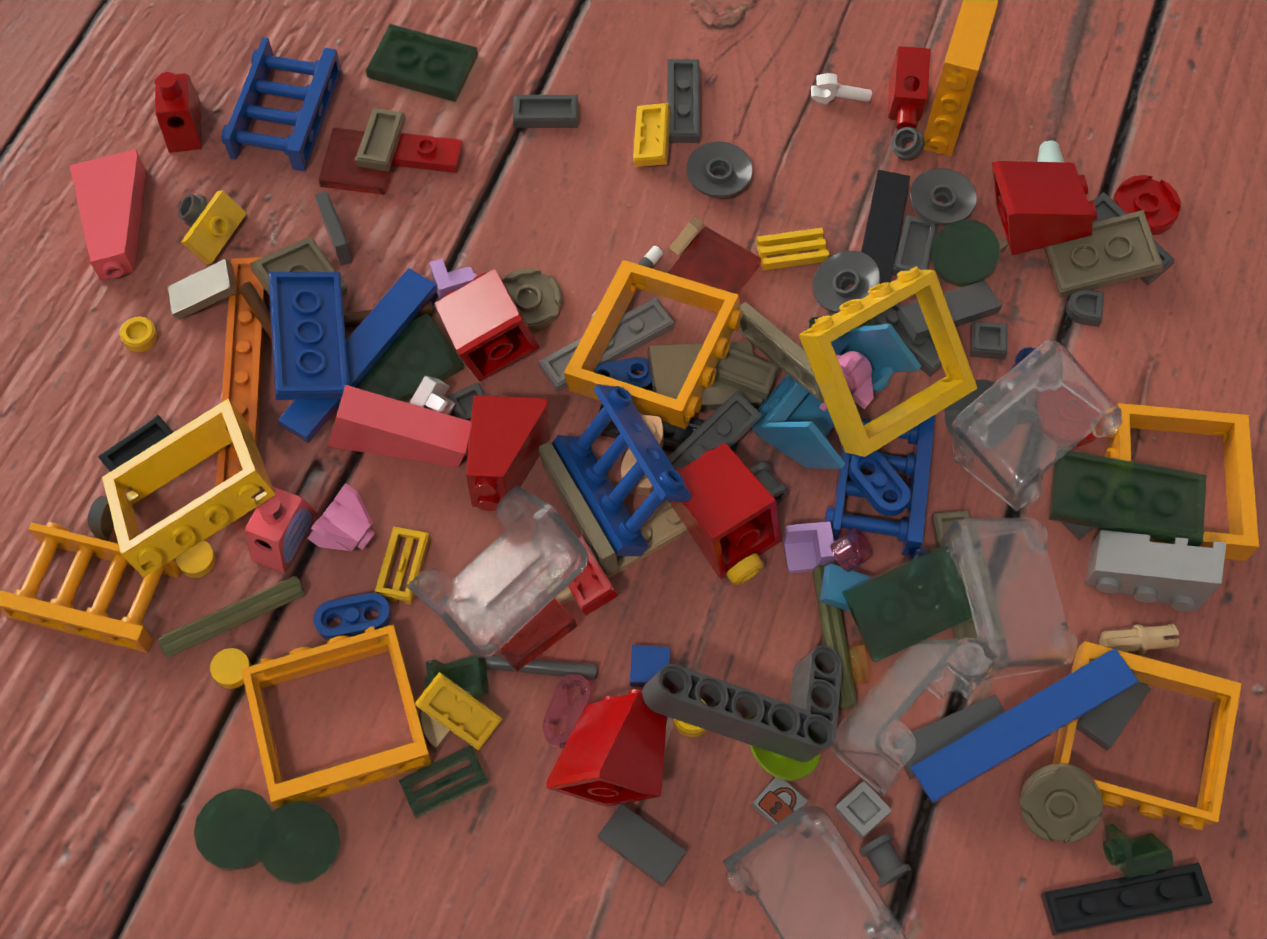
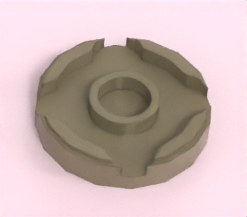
(535, 296)
(1061, 803)

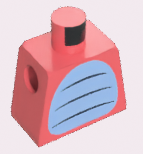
(282, 525)

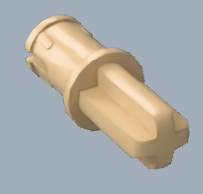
(1140, 638)

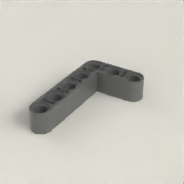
(803, 726)

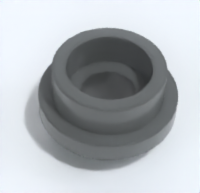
(905, 136)
(191, 208)

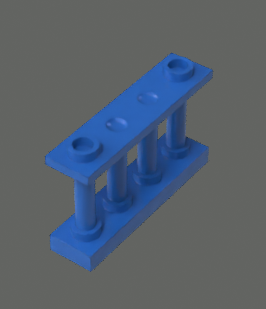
(306, 121)
(914, 465)
(592, 474)

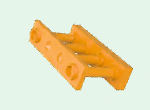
(95, 621)

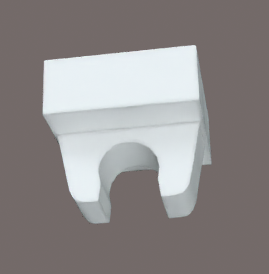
(432, 396)

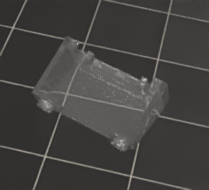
(1031, 423)
(508, 579)
(1012, 593)
(873, 737)
(811, 881)

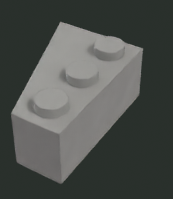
(1154, 570)

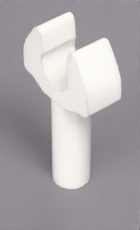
(829, 88)

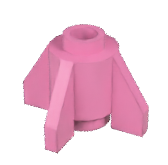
(857, 373)
(343, 523)

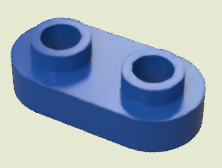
(623, 369)
(881, 483)
(352, 613)

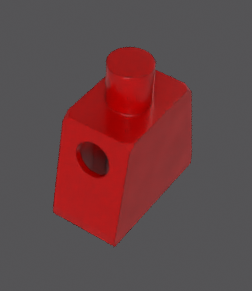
(908, 85)
(173, 99)

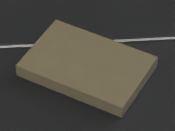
(1113, 254)
(671, 367)

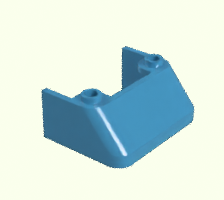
(793, 415)

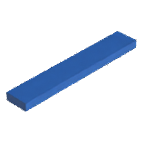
(364, 349)
(1024, 725)

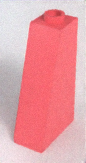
(110, 210)
(398, 429)

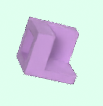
(451, 280)
(807, 546)

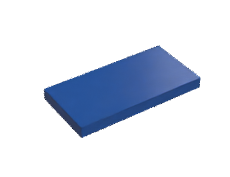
(308, 335)

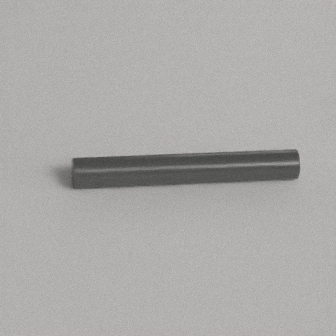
(545, 667)

